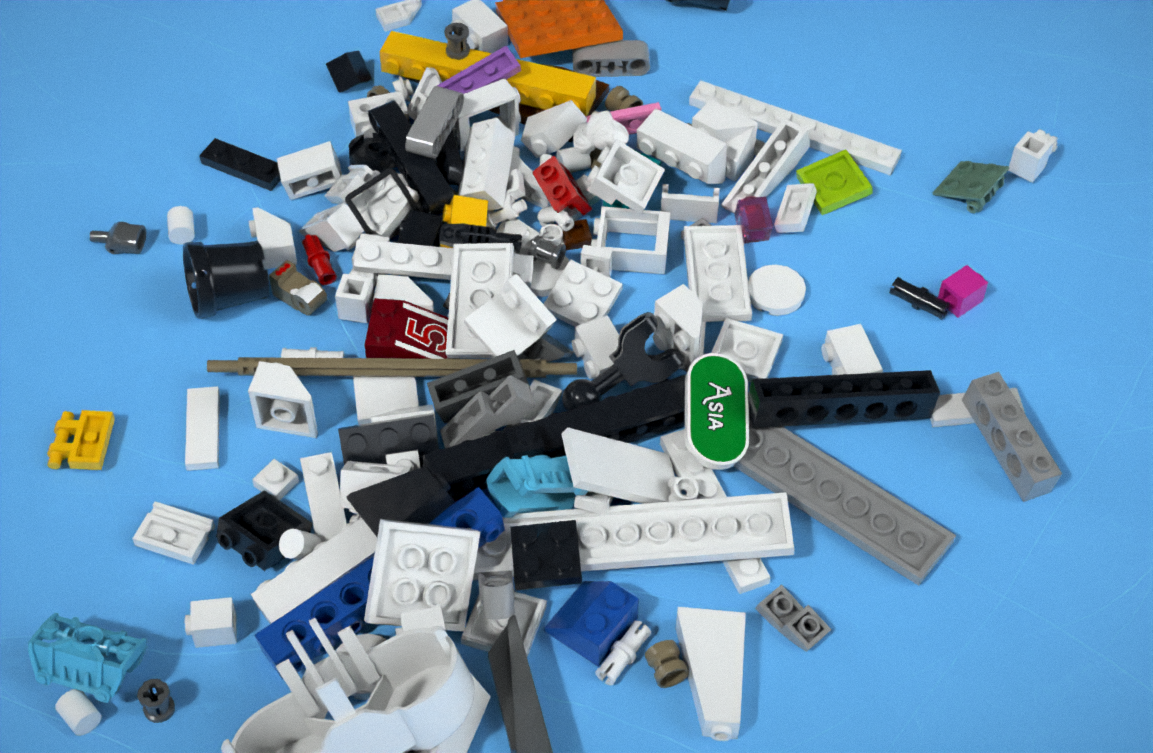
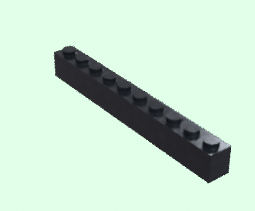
(619, 417)

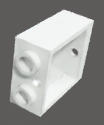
(485, 98)
(629, 221)

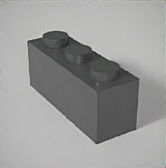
(457, 389)

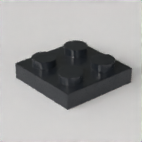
(545, 555)

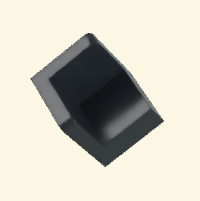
(348, 70)

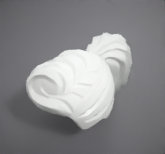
(598, 133)

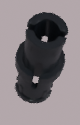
(920, 298)

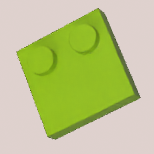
(836, 181)

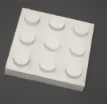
(421, 570)

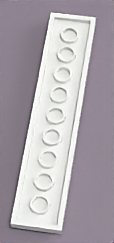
(661, 533)

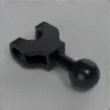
(629, 362)

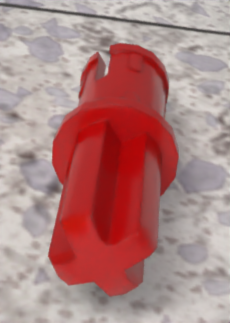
(319, 259)

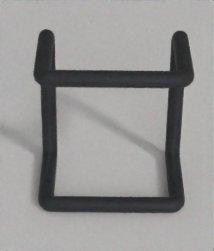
(390, 171)

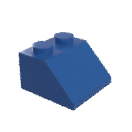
(594, 619)

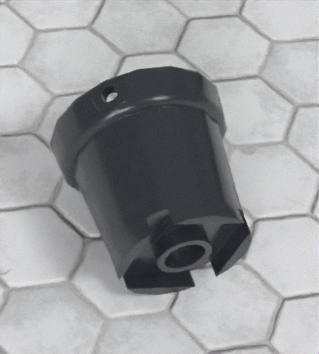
(224, 275)

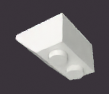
(281, 401)

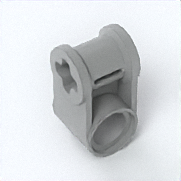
(497, 595)

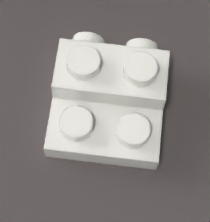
(624, 177)

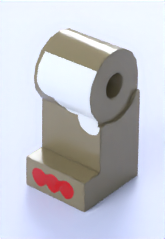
(296, 289)

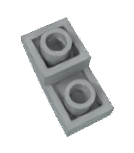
(792, 620)

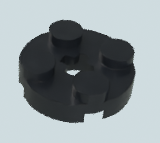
(370, 153)

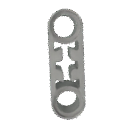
(612, 59)
(434, 122)

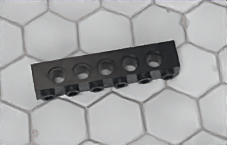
(842, 398)

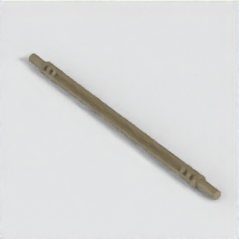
(381, 366)

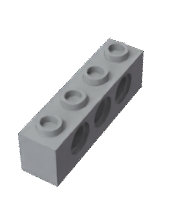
(1011, 436)

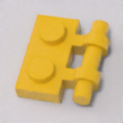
(89, 443)

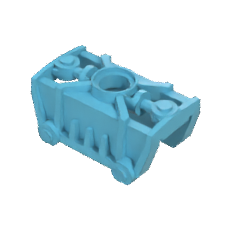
(532, 485)
(84, 656)

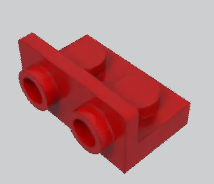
(560, 186)

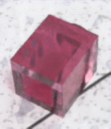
(754, 219)

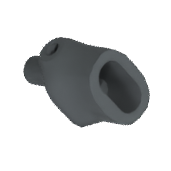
(121, 238)

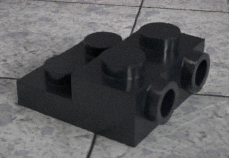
(257, 527)

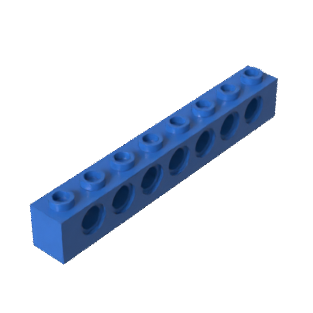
(336, 600)

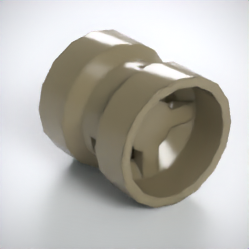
(620, 98)
(666, 663)

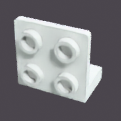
(510, 319)

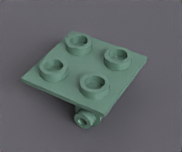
(973, 182)

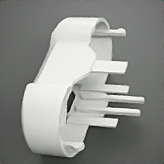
(415, 702)

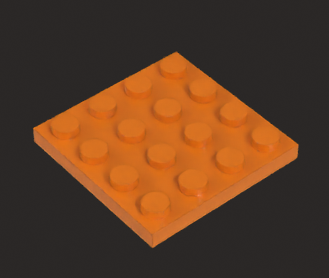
(557, 25)

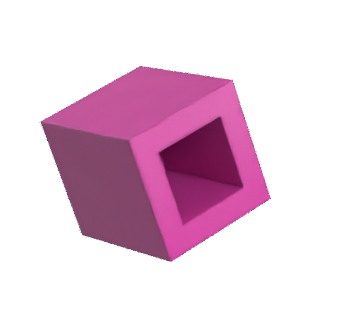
(963, 290)

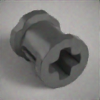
(457, 41)
(547, 252)
(148, 700)

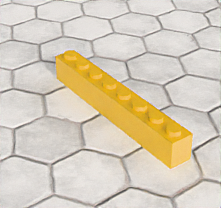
(536, 83)

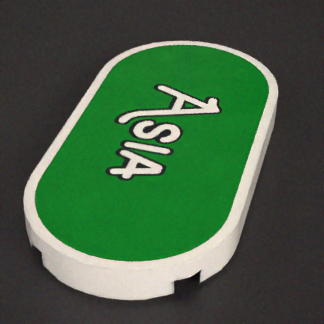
(716, 411)

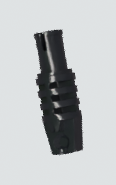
(473, 234)

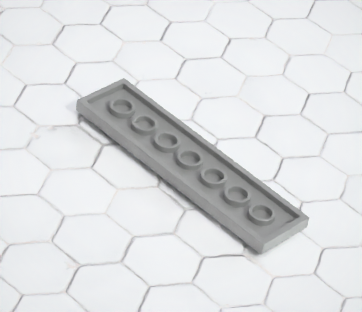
(845, 502)

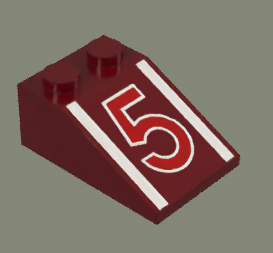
(405, 331)

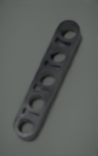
(418, 171)

